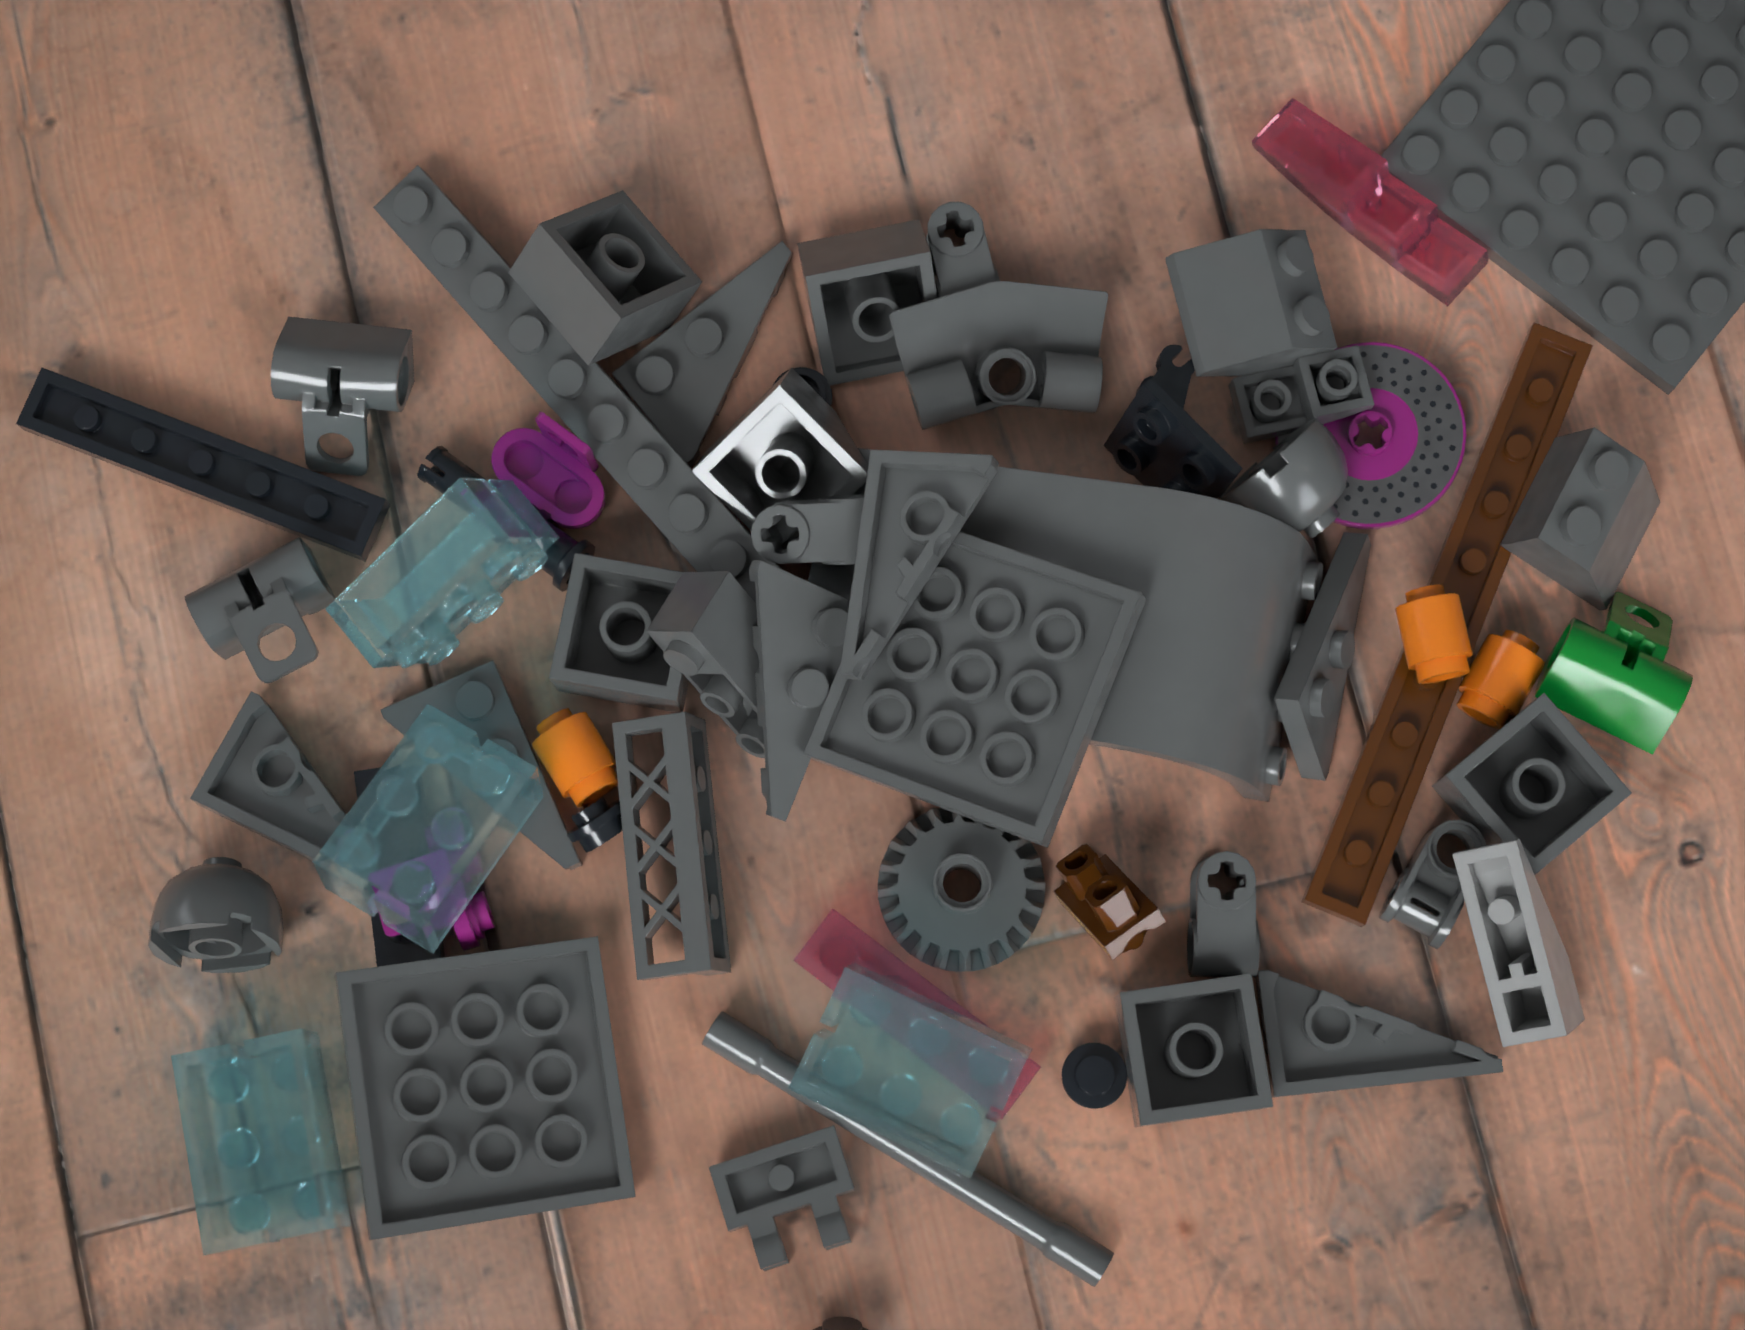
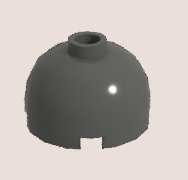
(1296, 480)
(218, 917)

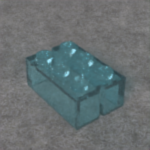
(443, 574)
(429, 828)
(910, 1069)
(260, 1141)

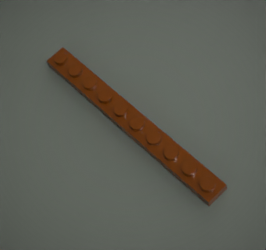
(1468, 565)

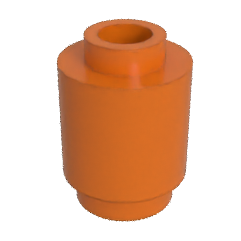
(1434, 634)
(1500, 678)
(575, 756)

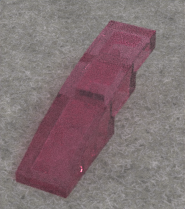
(1370, 203)

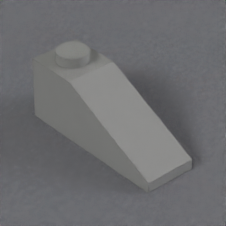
(1518, 945)

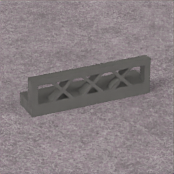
(694, 842)

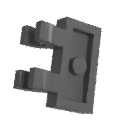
(783, 1180)

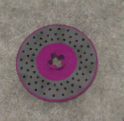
(1419, 444)

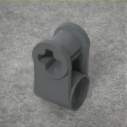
(962, 265)
(825, 527)
(1431, 886)
(1220, 931)

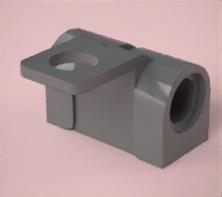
(339, 377)
(260, 600)

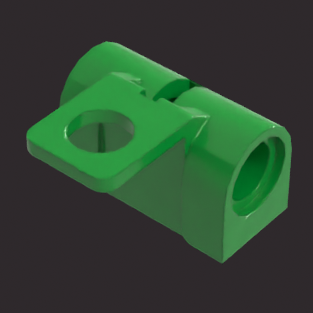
(1618, 674)

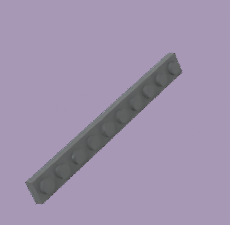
(578, 393)

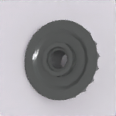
(952, 932)

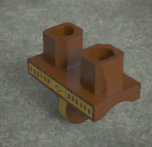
(1105, 901)

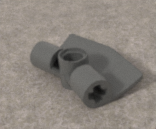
(959, 336)

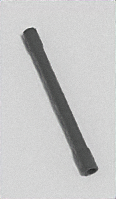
(1053, 1238)

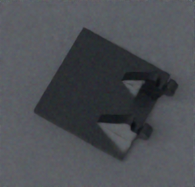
(1163, 442)

